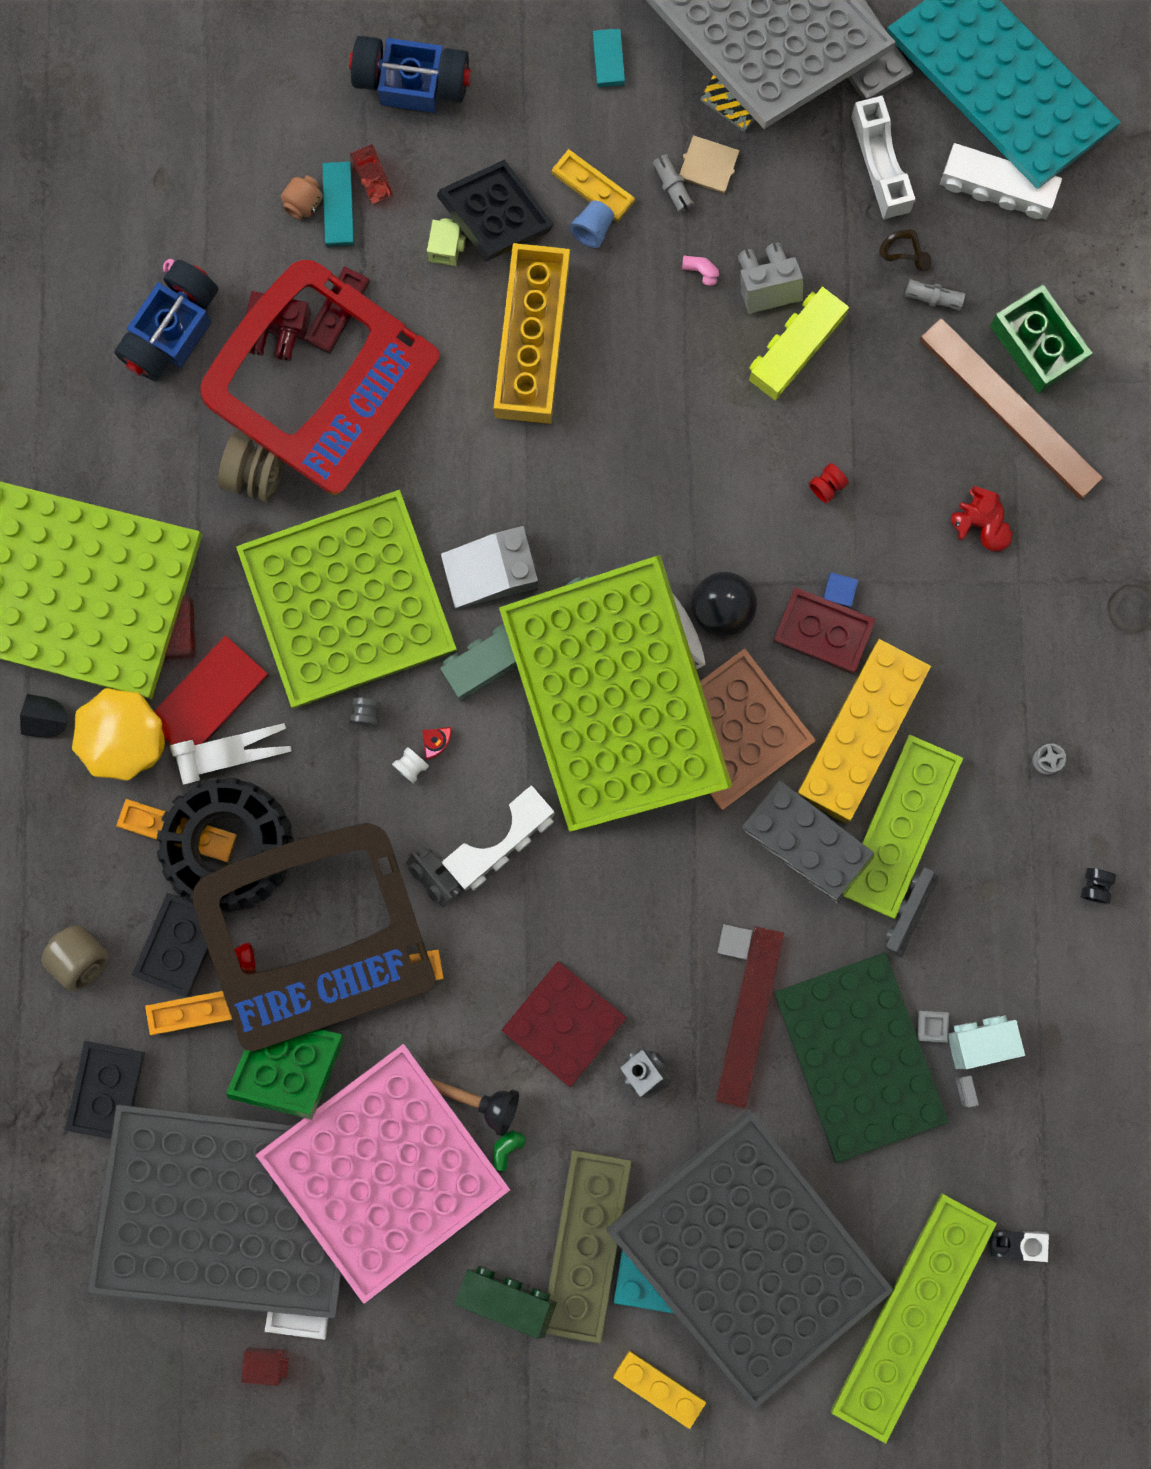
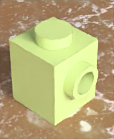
(445, 242)

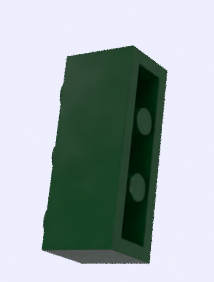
(506, 1302)

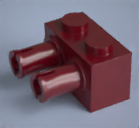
(289, 325)

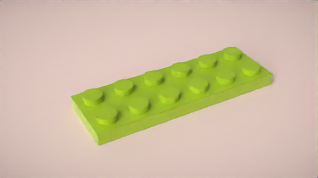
(904, 824)

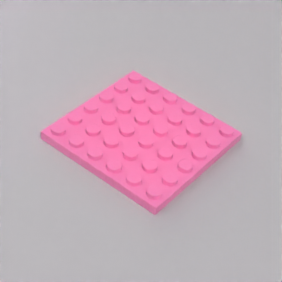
(383, 1173)

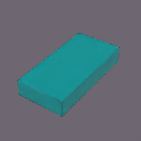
(608, 58)

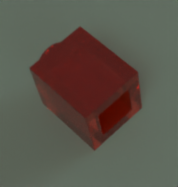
(264, 1366)

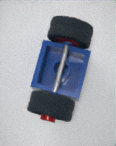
(410, 72)
(168, 322)

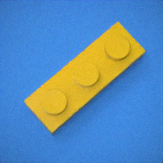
(659, 1389)

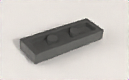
(911, 911)

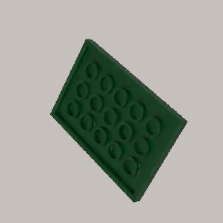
(860, 1057)

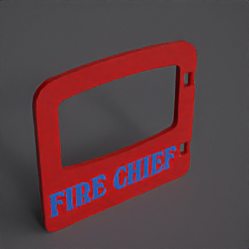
(361, 406)

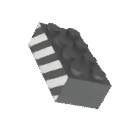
(808, 841)

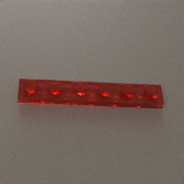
(749, 1017)

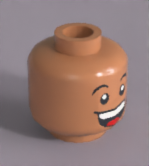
(301, 197)

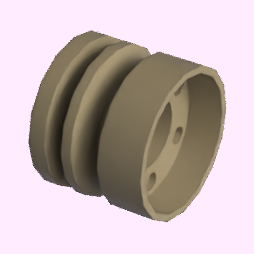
(248, 465)

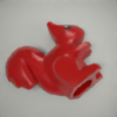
(986, 513)

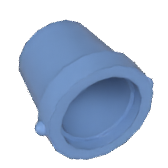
(592, 224)

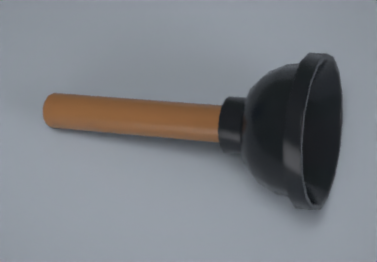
(498, 1108)

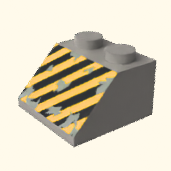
(725, 104)

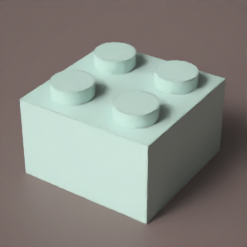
(985, 1044)

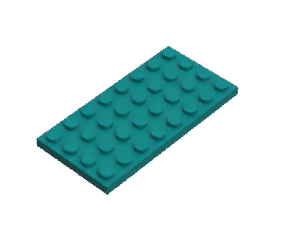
(1005, 83)

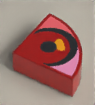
(436, 741)

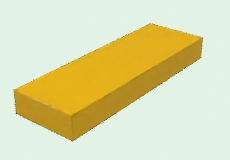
(592, 184)

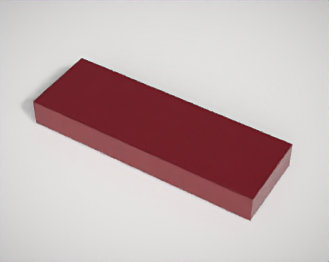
(331, 318)

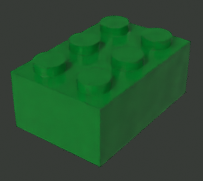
(1040, 339)

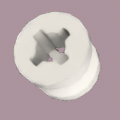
(410, 765)

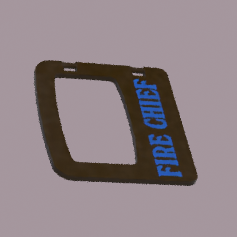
(327, 987)

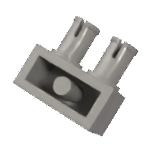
(770, 283)

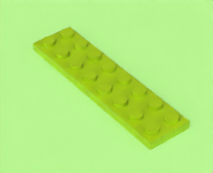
(913, 1318)

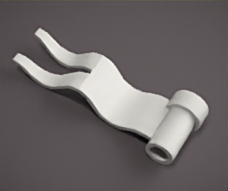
(223, 753)

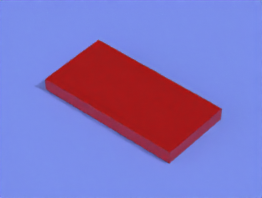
(209, 694)

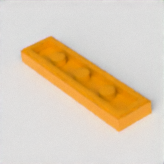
(147, 821)

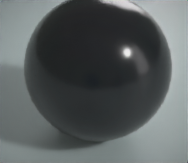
(724, 604)

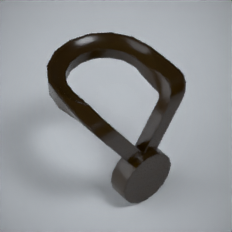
(921, 259)

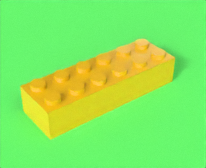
(532, 333)
(863, 731)

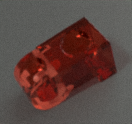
(371, 173)

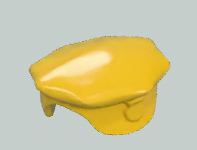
(117, 735)

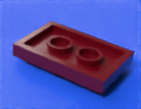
(824, 630)

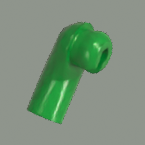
(505, 1146)

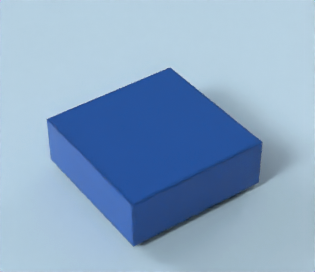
(840, 589)

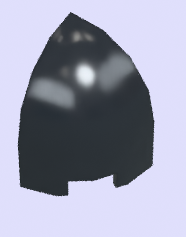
(42, 717)

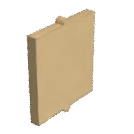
(709, 164)

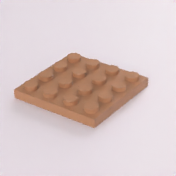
(751, 724)

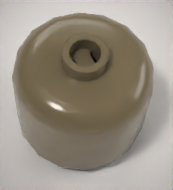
(74, 958)

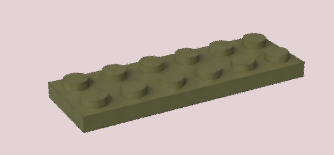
(584, 1247)

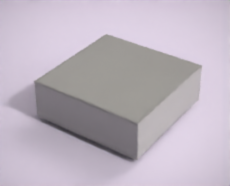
(734, 942)
(933, 1026)
(966, 1091)

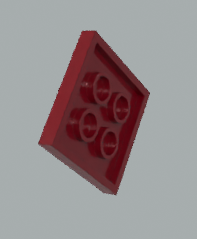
(563, 1024)

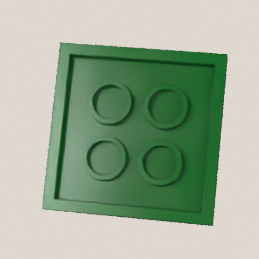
(287, 1074)

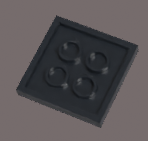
(495, 210)

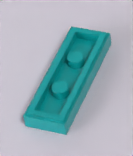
(338, 204)

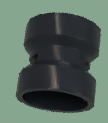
(1096, 881)

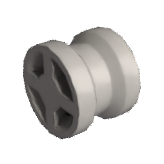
(1055, 757)

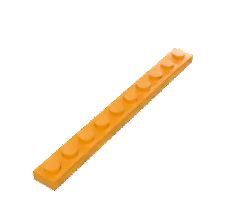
(213, 1008)

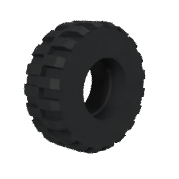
(205, 805)

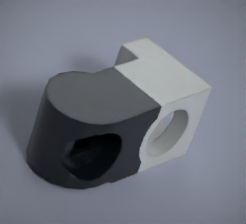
(1020, 1245)

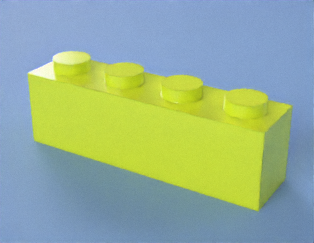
(798, 343)

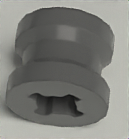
(365, 712)

